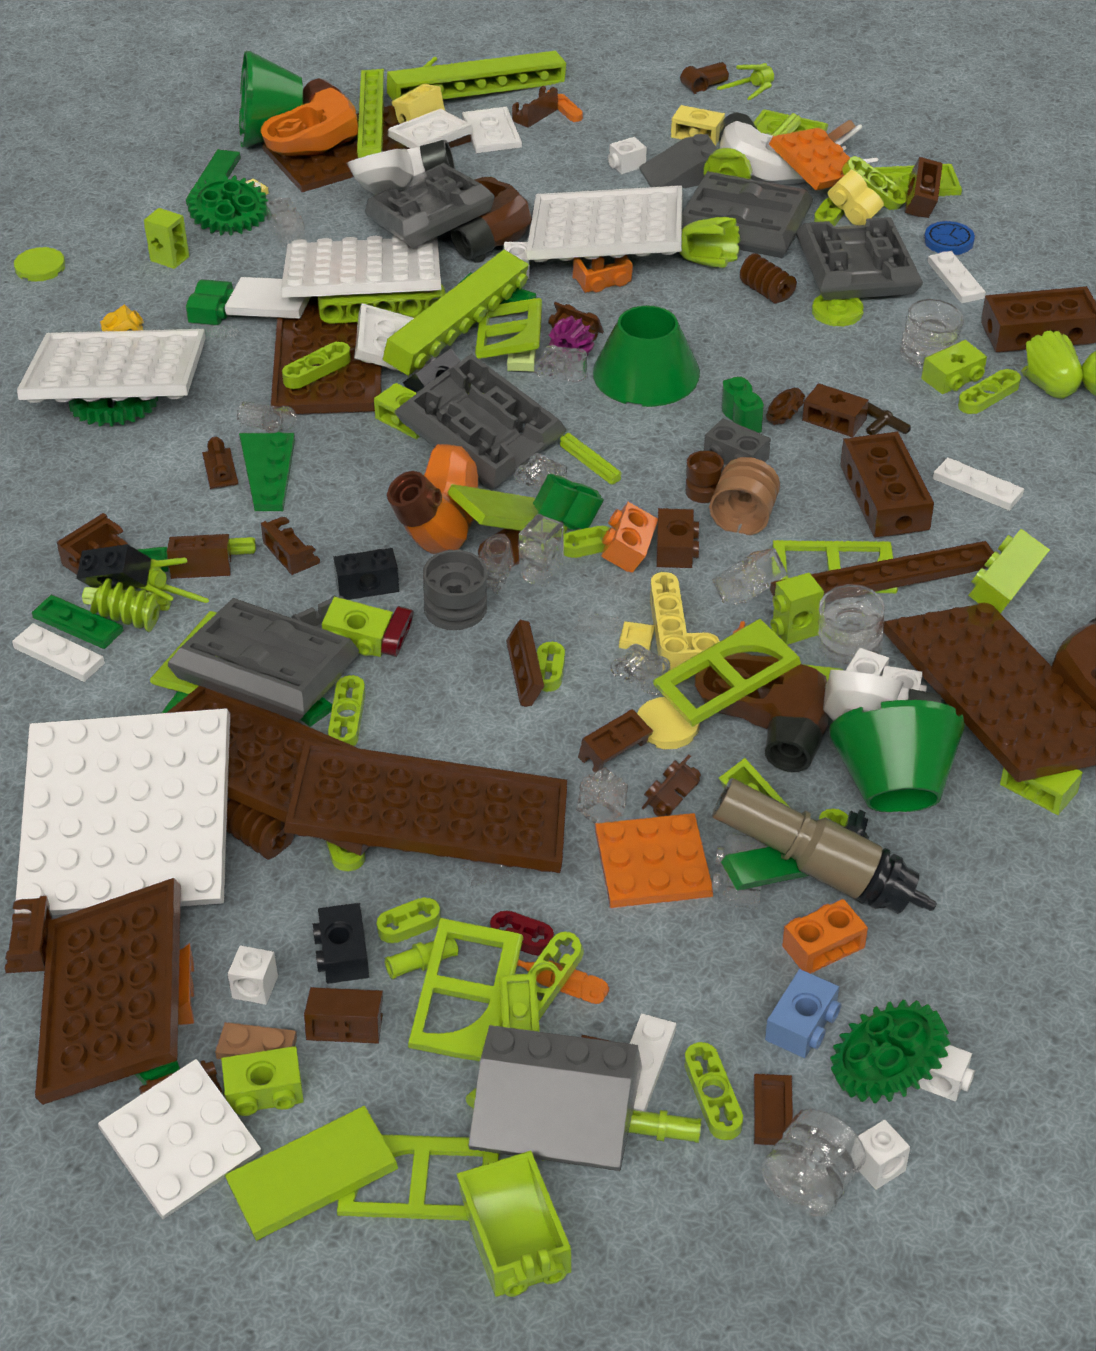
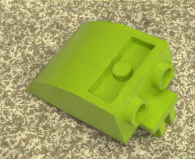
(514, 1224)

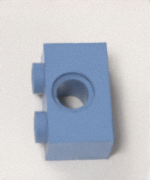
(802, 1013)

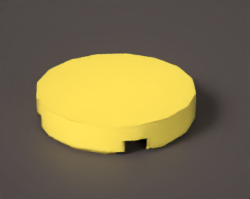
(668, 725)

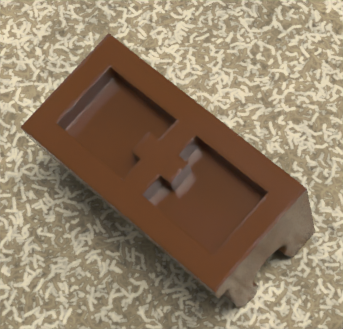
(537, 109)
(95, 534)
(287, 546)
(204, 553)
(614, 739)
(28, 936)
(343, 1015)

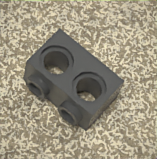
(736, 441)

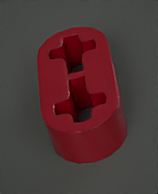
(397, 631)
(526, 926)

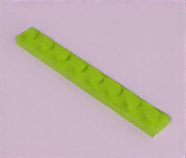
(371, 112)

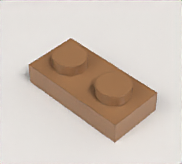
(246, 1039)

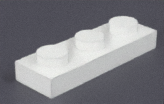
(956, 277)
(978, 483)
(58, 652)
(653, 1039)

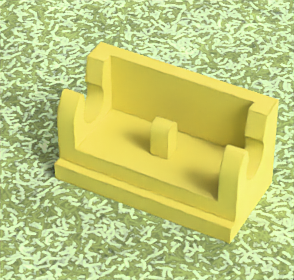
(418, 102)

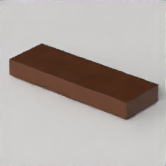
(525, 663)

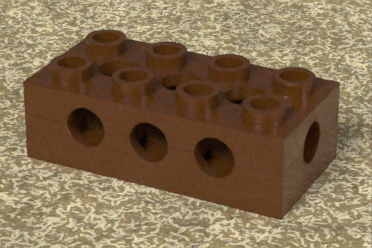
(1020, 316)
(886, 484)

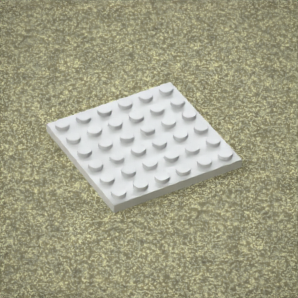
(606, 223)
(359, 267)
(113, 365)
(125, 808)

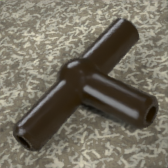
(884, 418)

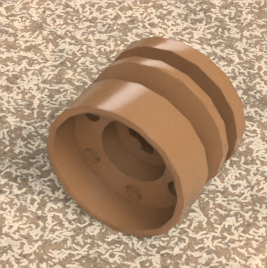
(745, 496)

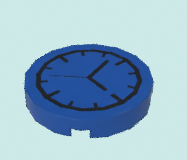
(949, 236)

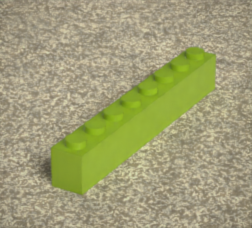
(481, 75)
(455, 312)

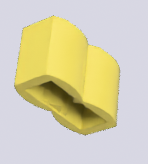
(855, 198)

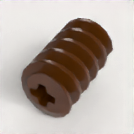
(767, 278)
(257, 829)

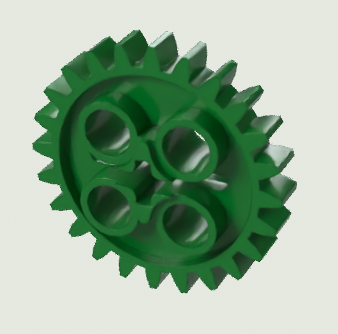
(227, 205)
(101, 410)
(890, 1051)

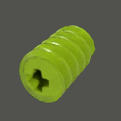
(126, 605)

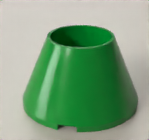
(265, 92)
(646, 359)
(899, 752)

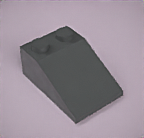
(680, 163)

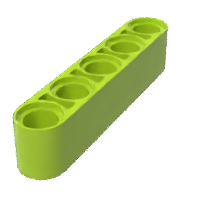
(345, 310)

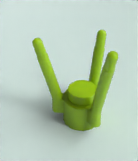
(761, 76)
(158, 578)

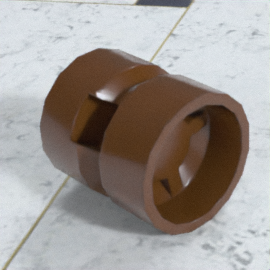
(703, 475)

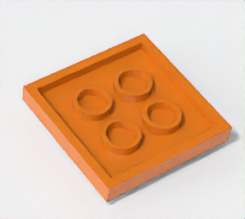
(812, 156)
(653, 860)

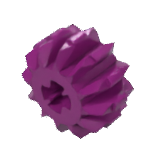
(572, 334)

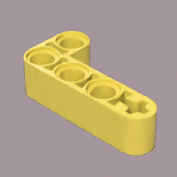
(669, 622)

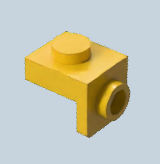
(122, 320)

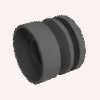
(455, 589)

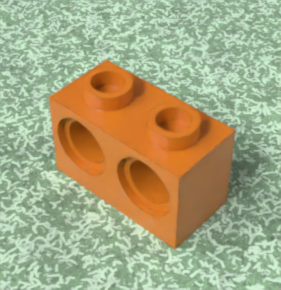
(628, 537)
(824, 936)

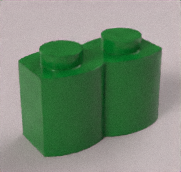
(208, 302)
(742, 404)
(568, 502)

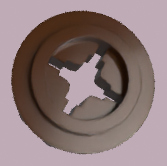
(785, 406)

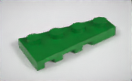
(268, 467)

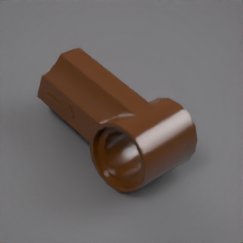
(701, 78)

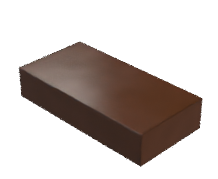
(772, 1107)

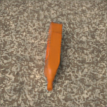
(569, 109)
(578, 985)

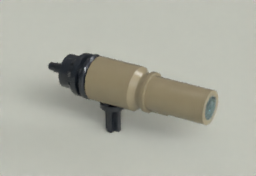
(823, 848)

